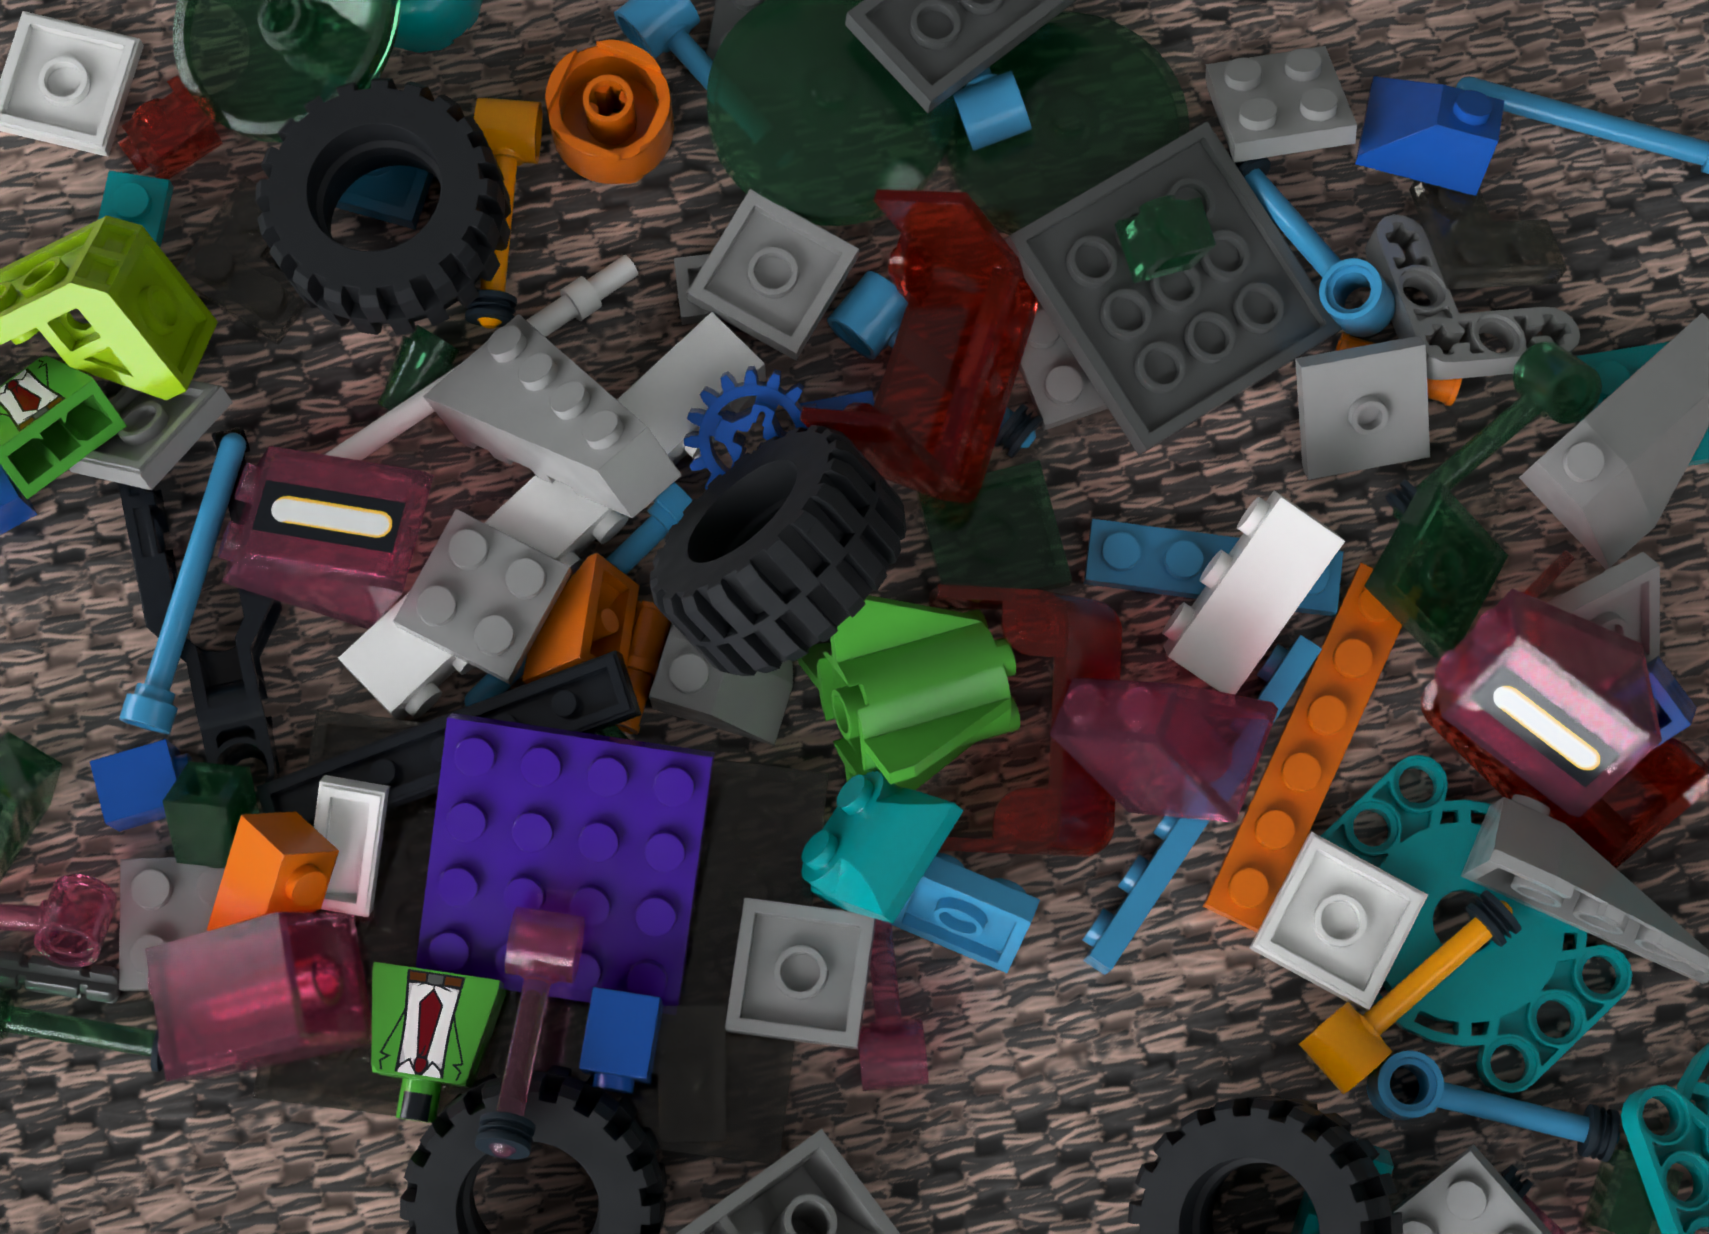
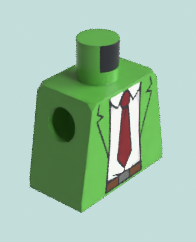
(51, 422)
(430, 1032)

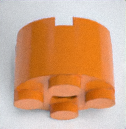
(581, 116)

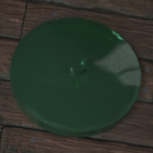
(268, 58)
(1093, 107)
(816, 115)

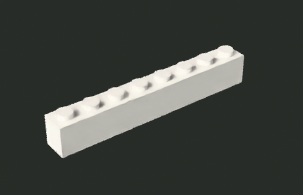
(552, 518)

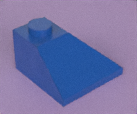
(1430, 132)

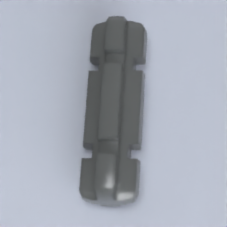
(48, 977)

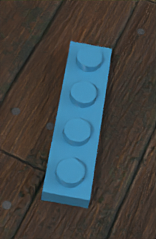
(1174, 560)

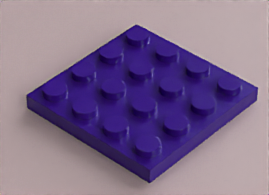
(565, 830)

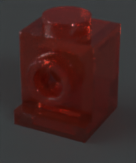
(169, 133)

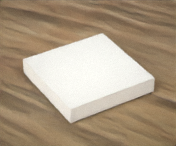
(67, 83)
(1338, 921)

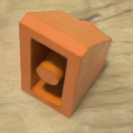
(587, 620)
(273, 867)

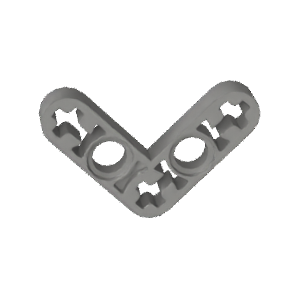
(1441, 320)

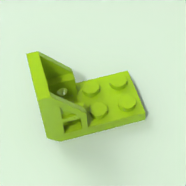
(141, 312)

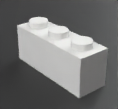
(1250, 592)

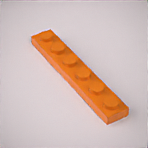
(1305, 756)

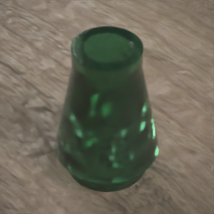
(416, 365)

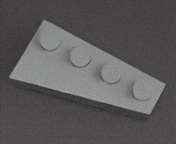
(549, 415)

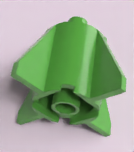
(912, 688)

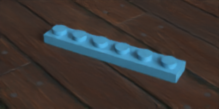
(1148, 878)

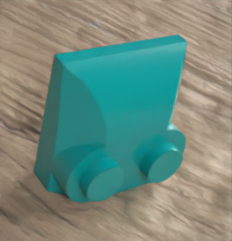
(876, 846)

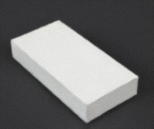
(352, 820)

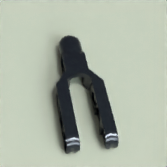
(223, 684)

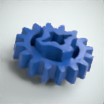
(724, 425)

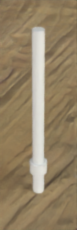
(576, 301)

